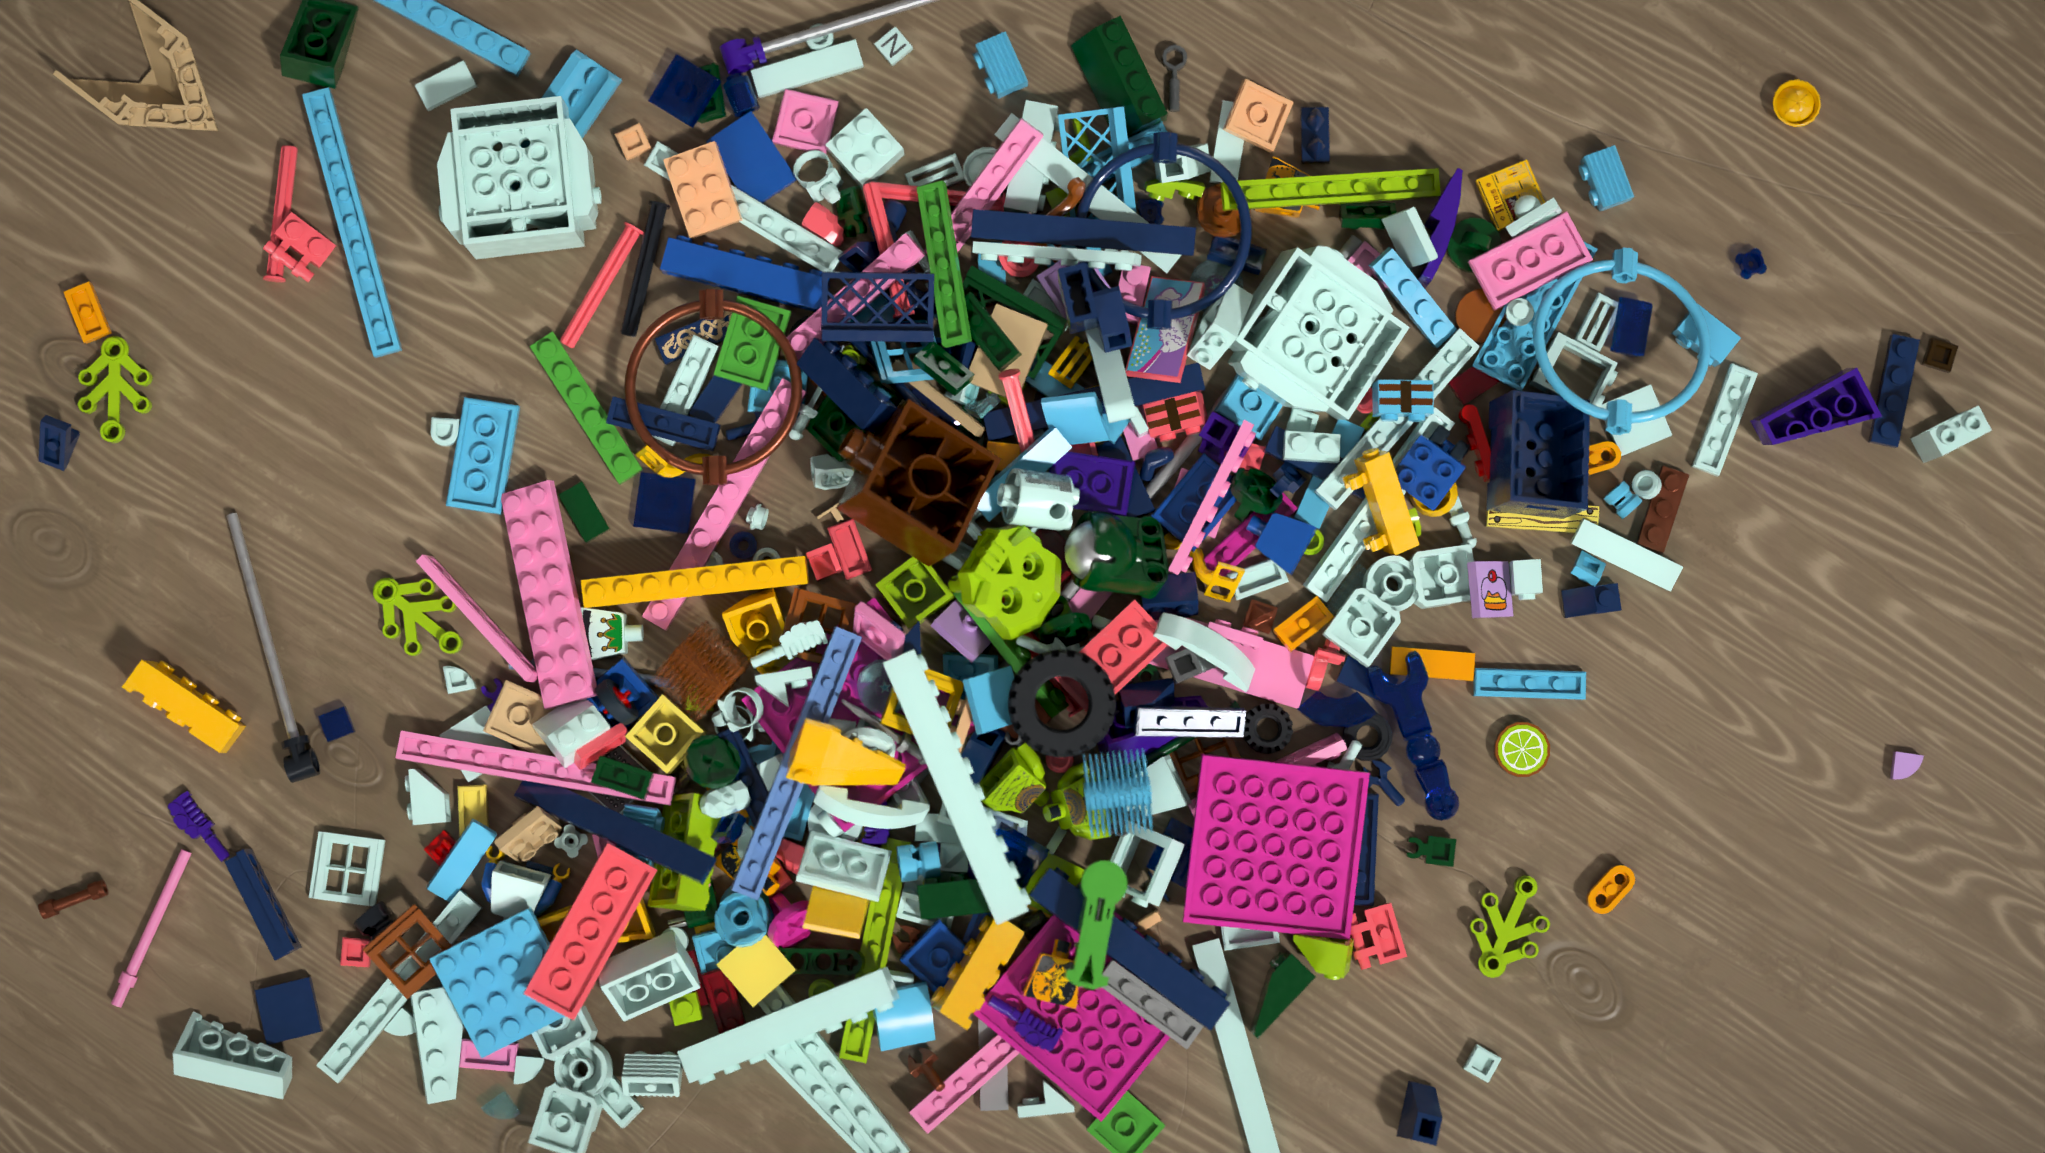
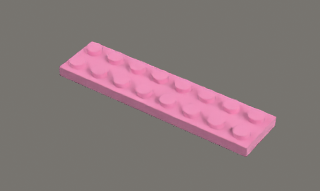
(549, 594)

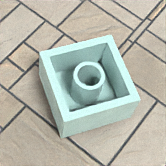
(865, 148)

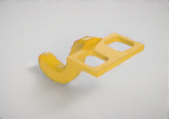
(660, 466)
(1208, 576)

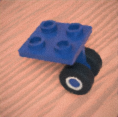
(1432, 467)

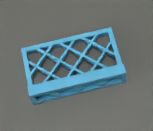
(1119, 144)

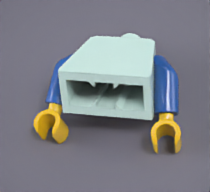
(516, 888)

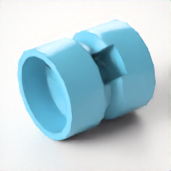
(918, 861)

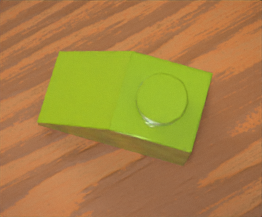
(1326, 954)

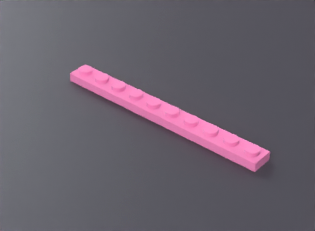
(724, 503)
(515, 765)

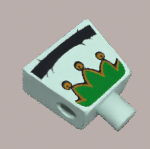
(609, 633)

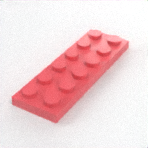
(590, 931)

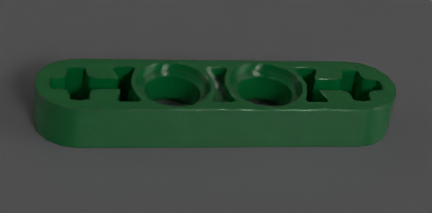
(811, 956)

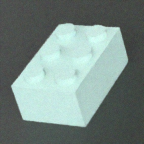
(648, 975)

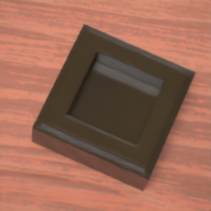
(1940, 355)

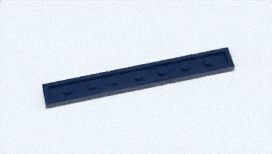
(1083, 232)
(1143, 391)
(618, 829)

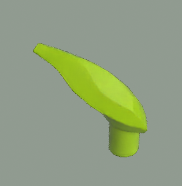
(1078, 156)

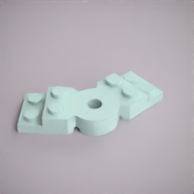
(1373, 611)
(573, 1104)

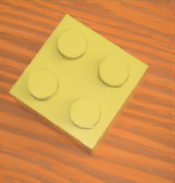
(665, 734)

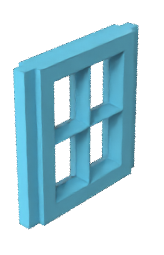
(884, 365)

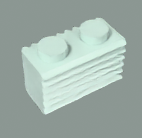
(652, 1074)

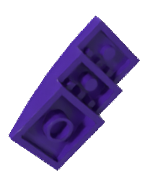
(1442, 223)

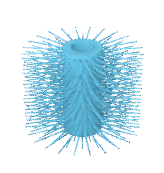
(1118, 793)

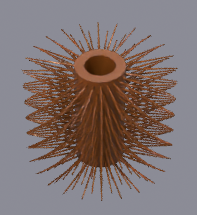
(695, 663)

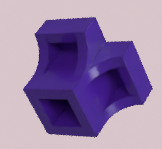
(1218, 437)

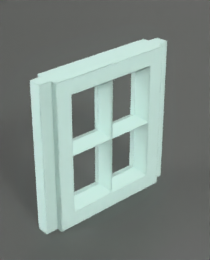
(322, 865)

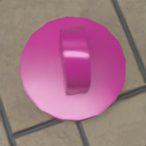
(788, 922)

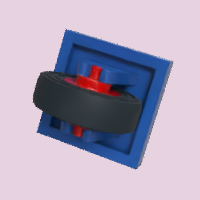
(622, 695)

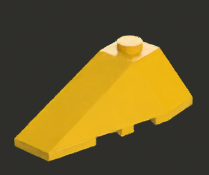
(757, 626)
(829, 758)

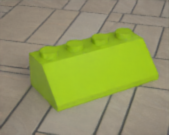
(689, 825)

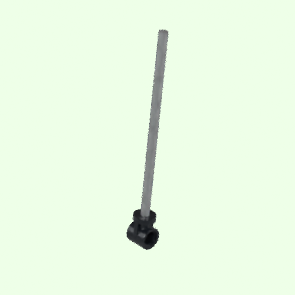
(301, 762)

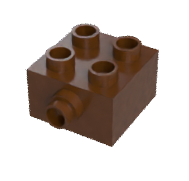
(916, 482)

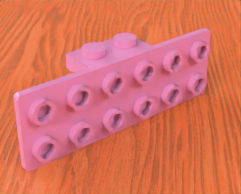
(1277, 673)

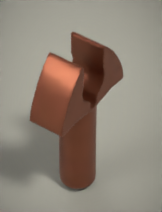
(900, 945)
(926, 1068)

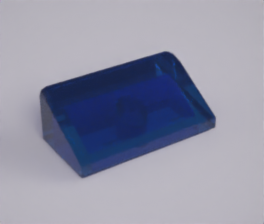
(1631, 327)

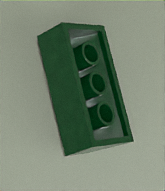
(1119, 75)

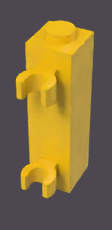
(1385, 501)

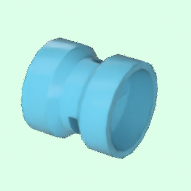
(1627, 504)

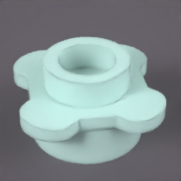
(563, 840)

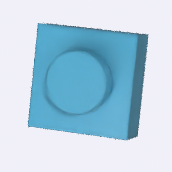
(1588, 568)

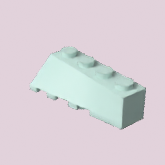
(230, 1059)

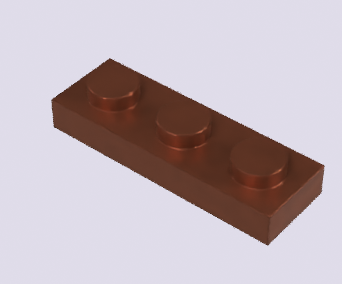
(1662, 510)

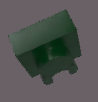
(850, 208)
(1436, 850)

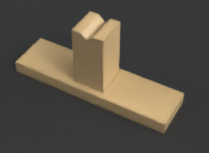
(835, 513)

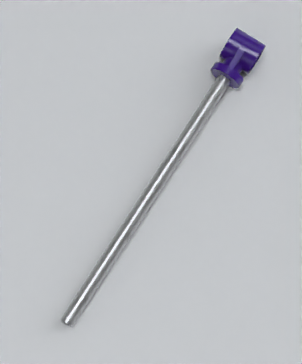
(739, 56)

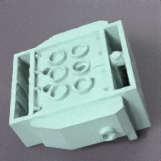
(553, 176)
(1296, 363)

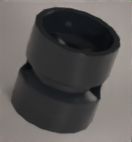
(375, 921)

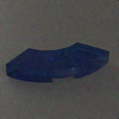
(1336, 711)

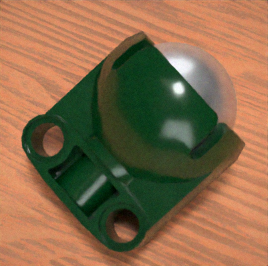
(1117, 554)

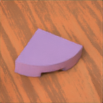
(1904, 764)

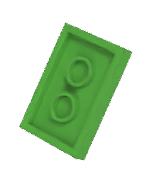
(748, 349)

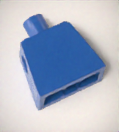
(1282, 539)

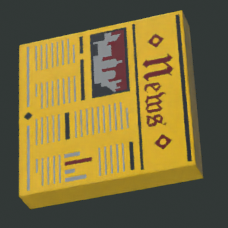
(1504, 188)

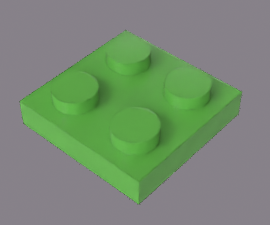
(1127, 1126)

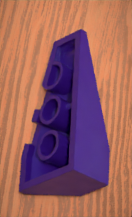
(1124, 739)

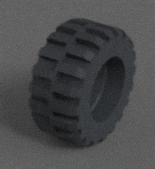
(1100, 703)

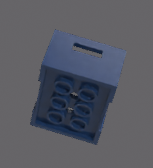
(1557, 460)

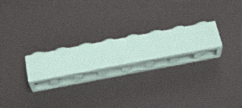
(788, 1025)

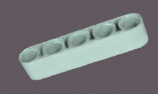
(1111, 379)

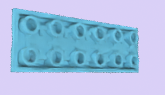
(585, 91)
(1509, 349)

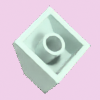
(570, 728)

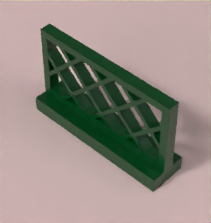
(1017, 302)

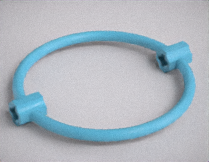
(1619, 412)

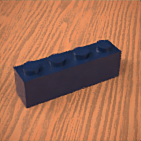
(847, 385)

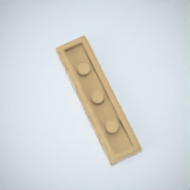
(944, 403)

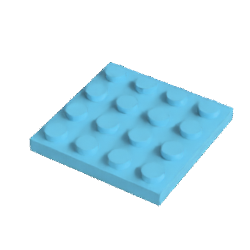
(488, 981)

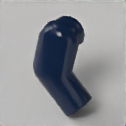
(1155, 459)

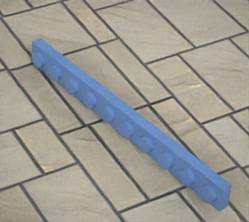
(785, 791)

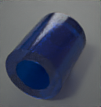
(740, 94)

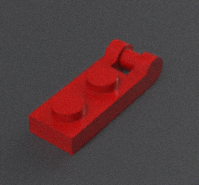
(1476, 440)

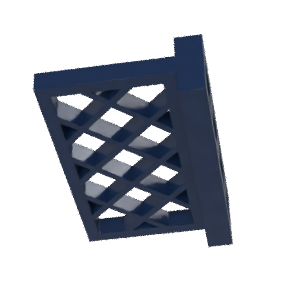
(877, 331)

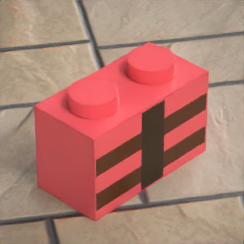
(1176, 415)

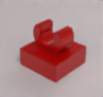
(440, 847)

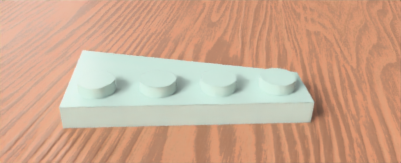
(438, 1042)

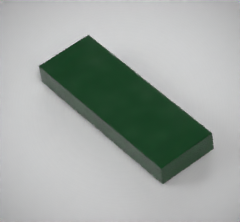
(990, 335)

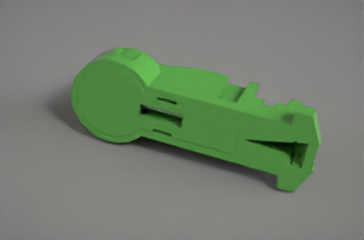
(1102, 887)

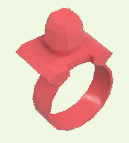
(1320, 662)

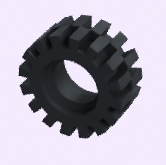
(1284, 728)

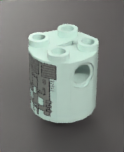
(1038, 499)

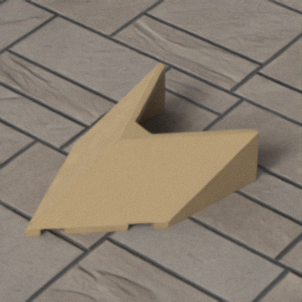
(168, 94)

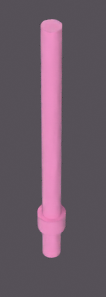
(128, 978)

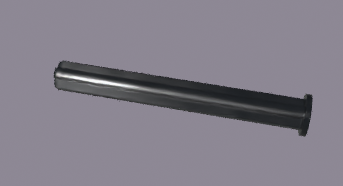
(643, 268)

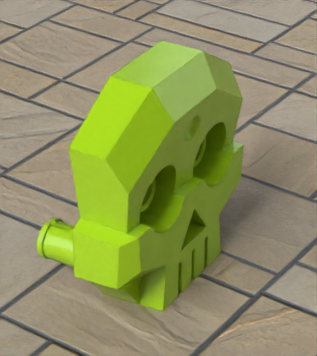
(997, 571)

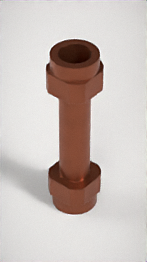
(52, 907)

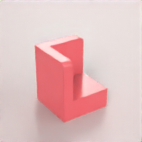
(824, 562)

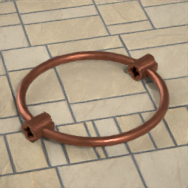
(712, 307)

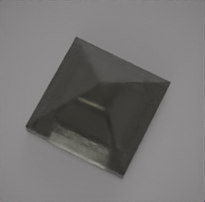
(683, 779)
(1032, 923)

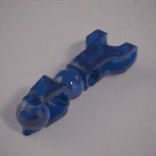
(1422, 747)

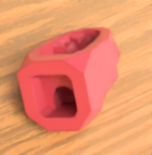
(823, 224)
(790, 854)

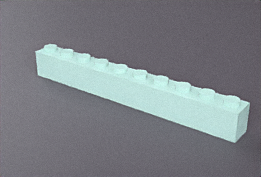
(956, 787)

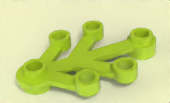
(113, 385)
(414, 613)
(1506, 930)

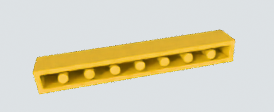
(694, 582)

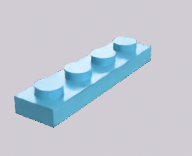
(1412, 297)

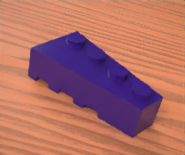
(1826, 406)

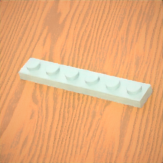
(1067, 256)

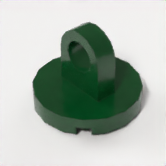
(1471, 239)
(1253, 492)
(1067, 627)
(712, 761)

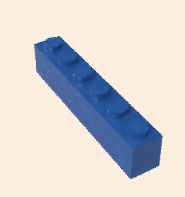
(743, 274)

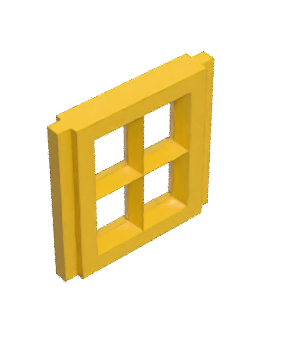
(943, 683)

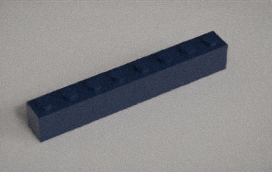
(1135, 953)

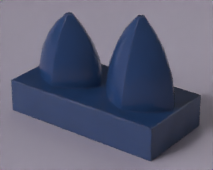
(1315, 135)

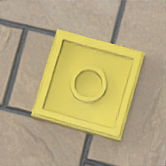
(756, 969)

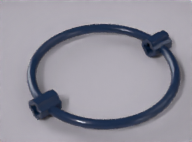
(1165, 151)

